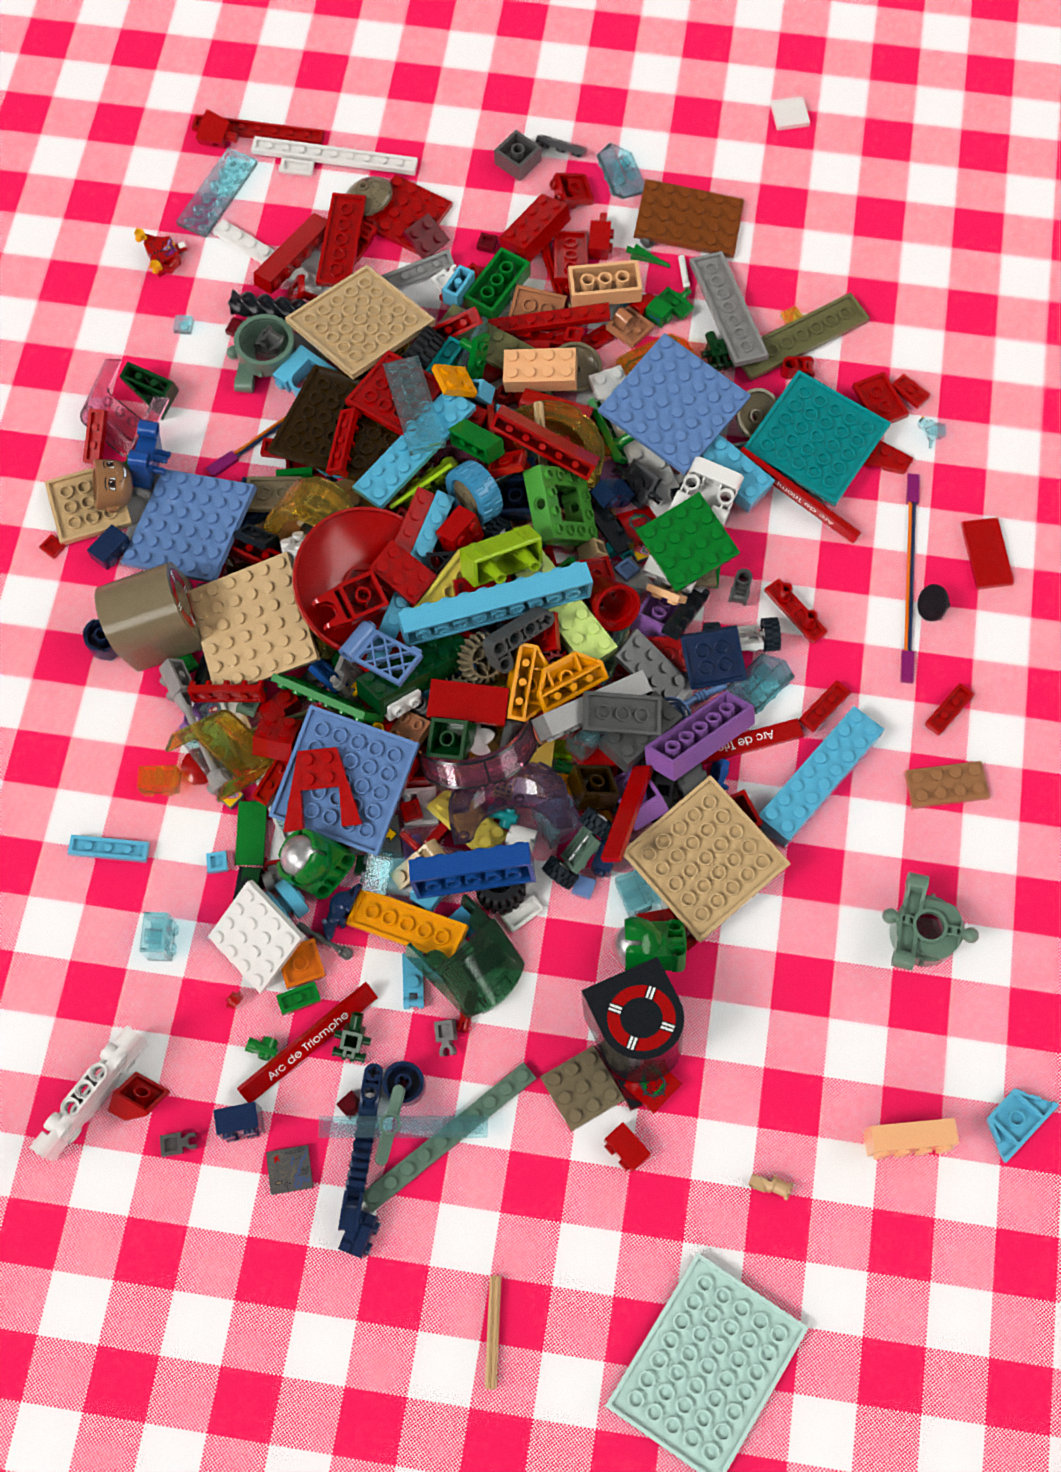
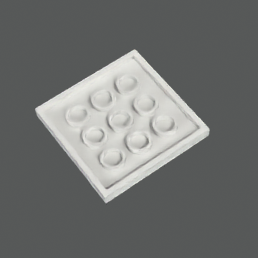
(256, 936)

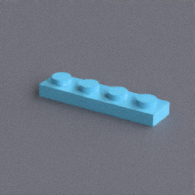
(108, 848)

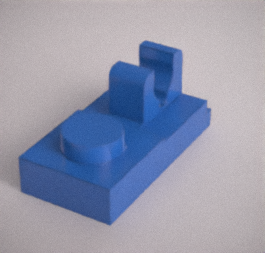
(323, 673)
(719, 772)

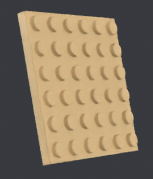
(359, 321)
(252, 624)
(705, 858)

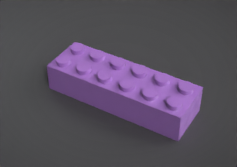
(699, 735)

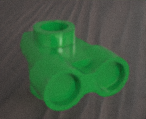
(265, 1049)

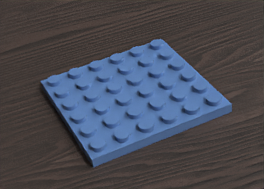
(674, 403)
(189, 524)
(375, 767)

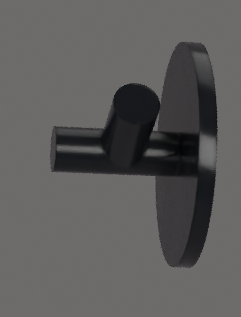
(933, 602)

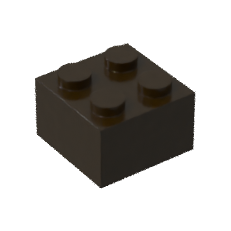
(593, 787)

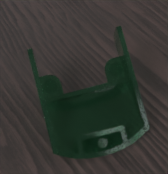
(479, 972)

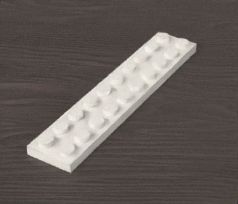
(603, 385)

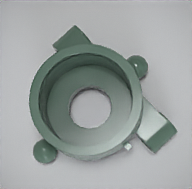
(246, 353)
(908, 943)

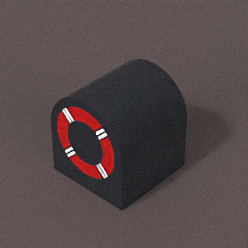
(636, 1022)

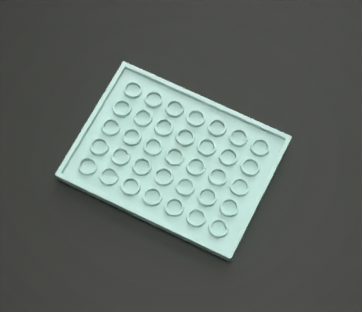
(707, 1367)

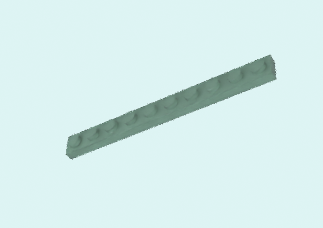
(435, 1148)

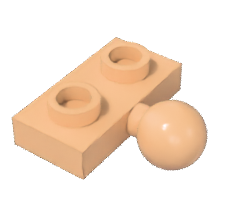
(659, 592)

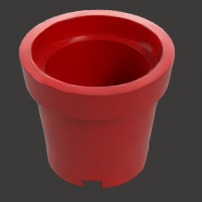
(616, 610)

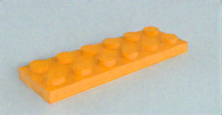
(406, 924)

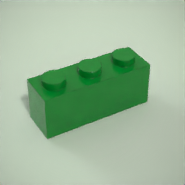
(476, 441)

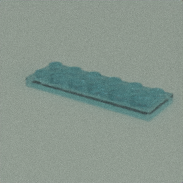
(216, 192)
(414, 405)

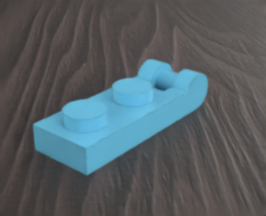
(412, 984)

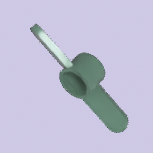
(386, 1138)

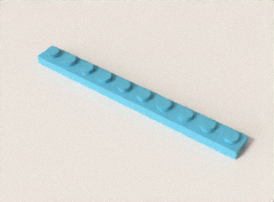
(424, 543)

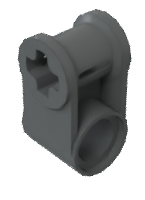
(268, 340)
(740, 590)

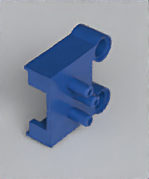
(147, 455)

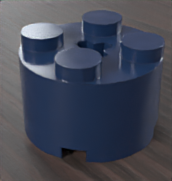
(97, 642)
(410, 1073)

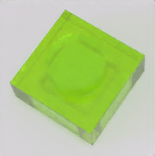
(560, 751)

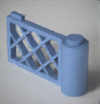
(364, 637)

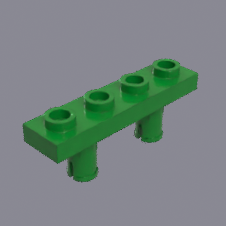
(478, 351)
(615, 443)

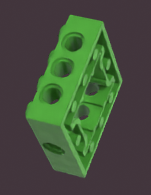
(542, 485)

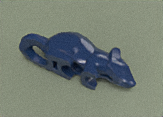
(339, 908)

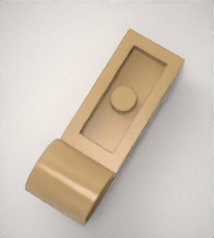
(401, 873)

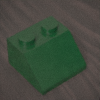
(450, 738)

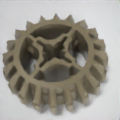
(474, 653)

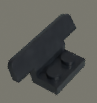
(258, 537)

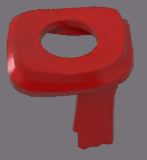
(301, 293)

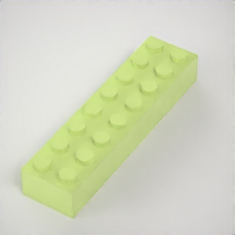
(577, 625)

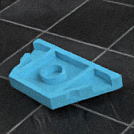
(1017, 1120)

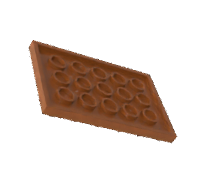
(689, 218)

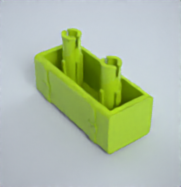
(501, 556)

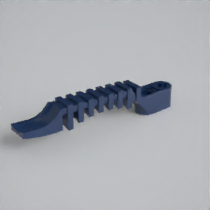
(361, 1153)

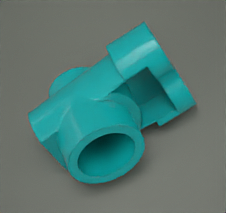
(507, 817)

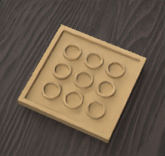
(75, 511)

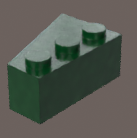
(148, 385)

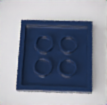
(713, 657)

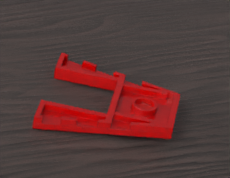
(316, 771)

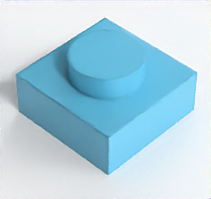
(217, 862)

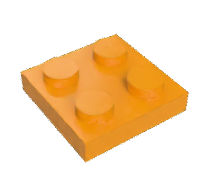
(454, 380)

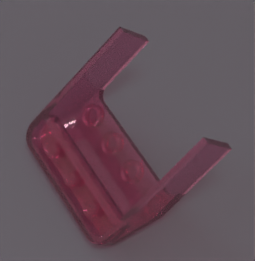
(121, 421)

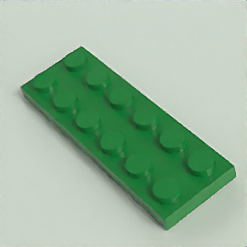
(329, 699)

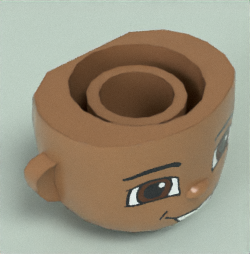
(111, 484)

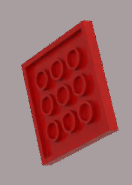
(405, 208)
(375, 399)

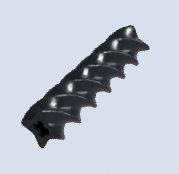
(249, 305)

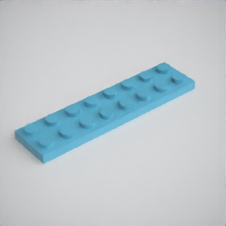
(396, 465)

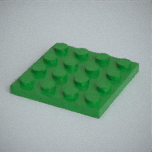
(687, 542)

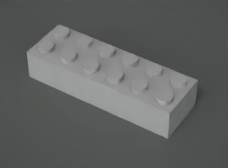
(570, 715)

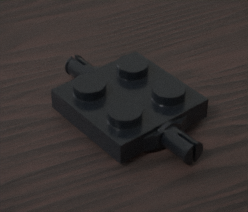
(641, 482)

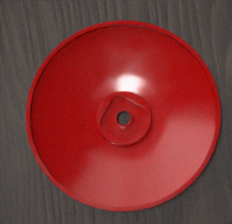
(338, 551)

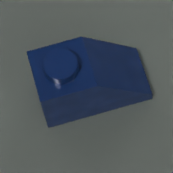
(599, 867)

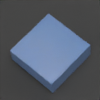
(627, 569)
(584, 887)

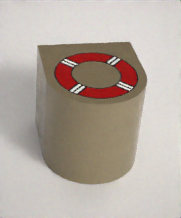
(149, 616)

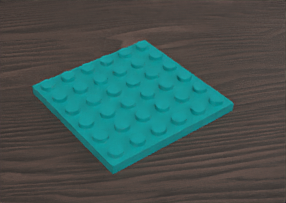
(817, 437)

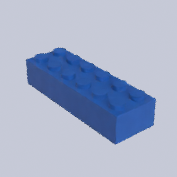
(472, 870)

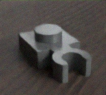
(445, 1033)
(173, 1144)

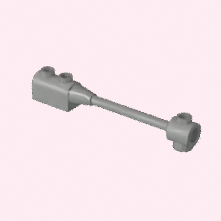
(177, 679)

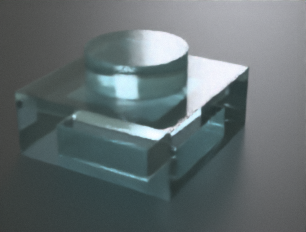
(183, 324)

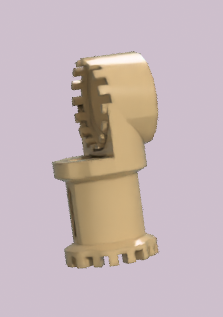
(775, 1185)

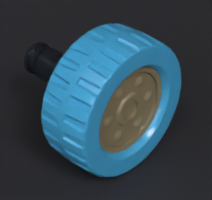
(476, 490)

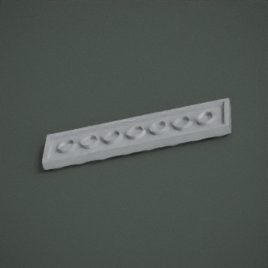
(728, 309)

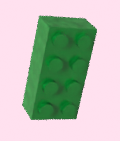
(497, 284)

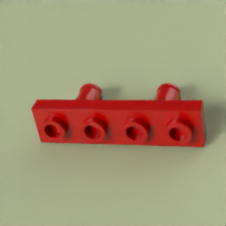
(794, 609)

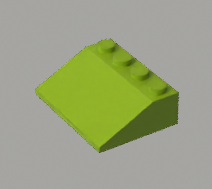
(432, 481)

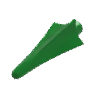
(641, 254)

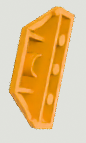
(568, 679)
(524, 682)

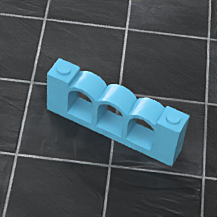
(296, 368)

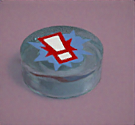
(209, 708)

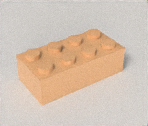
(605, 283)
(540, 369)
(911, 1137)

